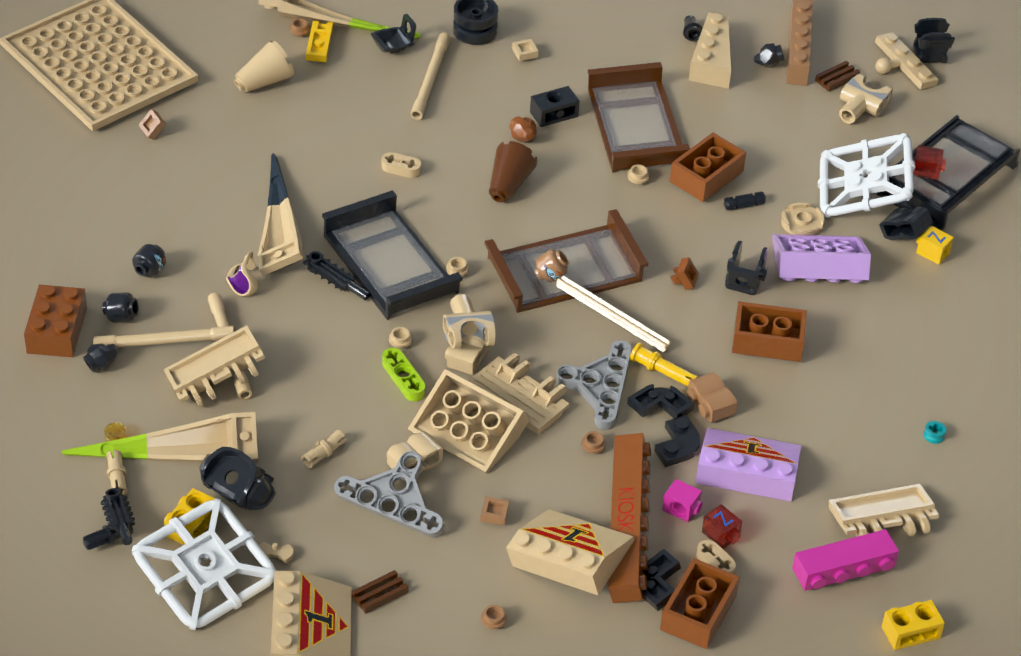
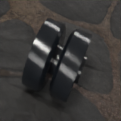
(475, 21)

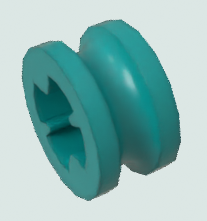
(931, 437)

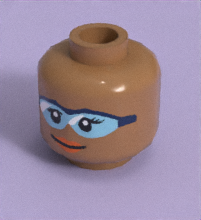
(551, 265)

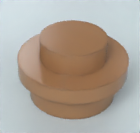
(299, 27)
(593, 442)
(493, 617)

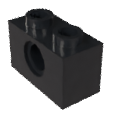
(554, 106)

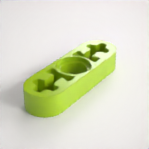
(403, 383)

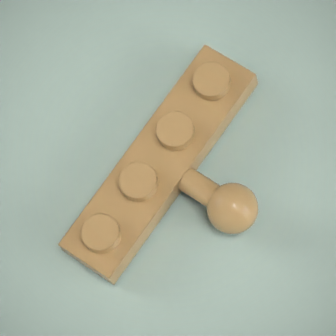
(905, 59)

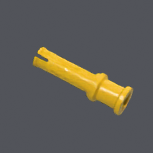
(654, 361)

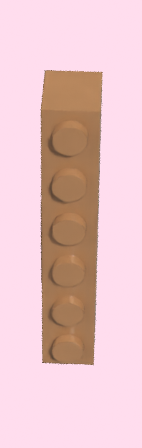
(799, 42)

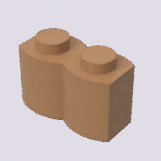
(712, 397)

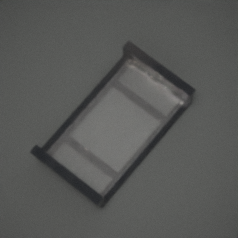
(970, 162)
(386, 255)

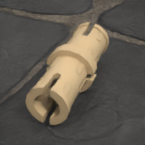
(323, 449)
(116, 471)

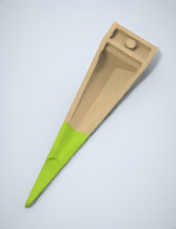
(312, 12)
(183, 442)

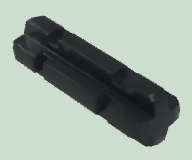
(744, 200)

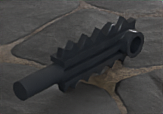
(342, 280)
(118, 514)

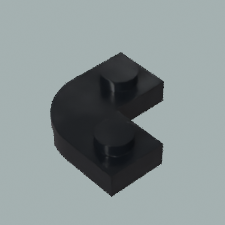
(652, 398)
(683, 443)
(659, 569)

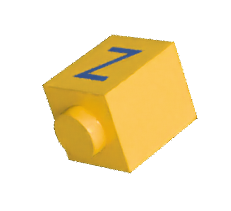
(934, 244)

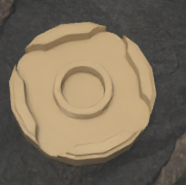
(802, 219)

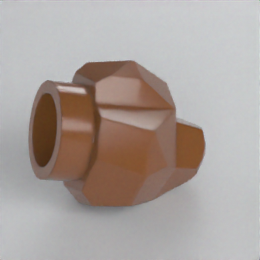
(523, 129)

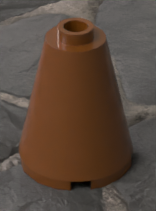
(510, 169)

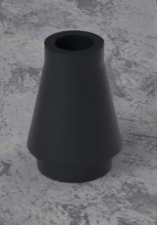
(692, 28)

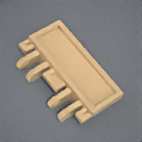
(214, 364)
(526, 394)
(889, 507)

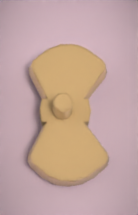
(284, 553)

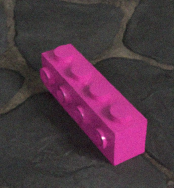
(845, 560)

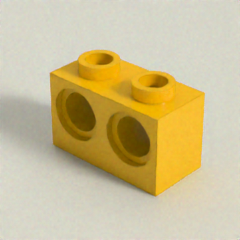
(186, 504)
(912, 624)

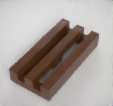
(835, 74)
(377, 589)

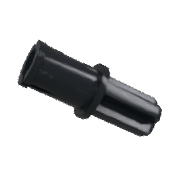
(101, 537)

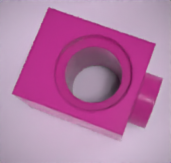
(682, 500)

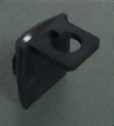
(395, 38)

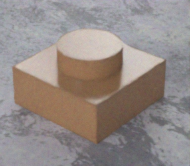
(152, 124)
(494, 511)

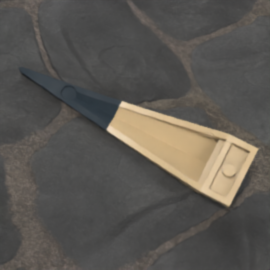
(281, 238)

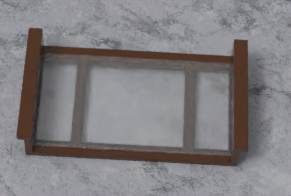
(634, 116)
(597, 261)

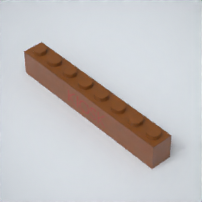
(629, 513)

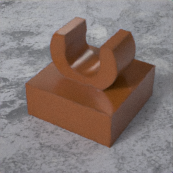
(685, 274)

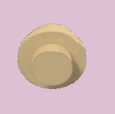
(638, 174)
(457, 264)
(400, 337)

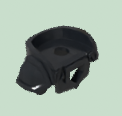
(250, 491)

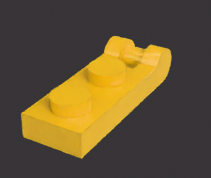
(319, 41)

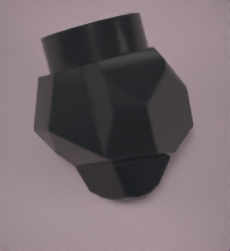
(769, 55)
(100, 356)

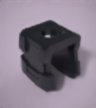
(931, 41)
(753, 277)

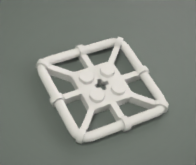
(878, 175)
(203, 578)

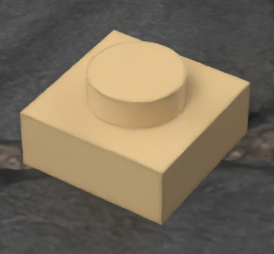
(525, 49)

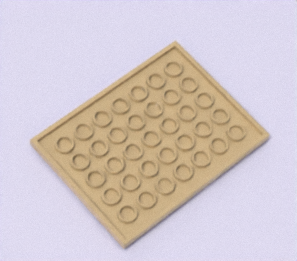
(98, 61)

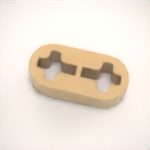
(401, 165)
(718, 556)

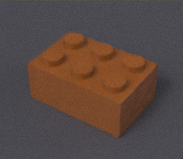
(707, 167)
(55, 321)
(769, 331)
(699, 603)

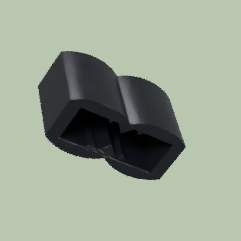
(906, 223)

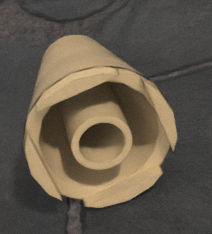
(264, 68)

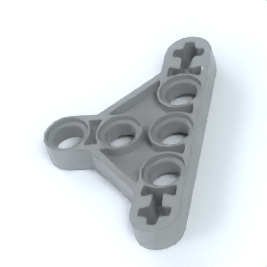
(598, 391)
(383, 489)

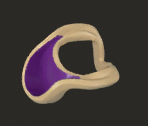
(243, 281)

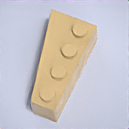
(712, 54)

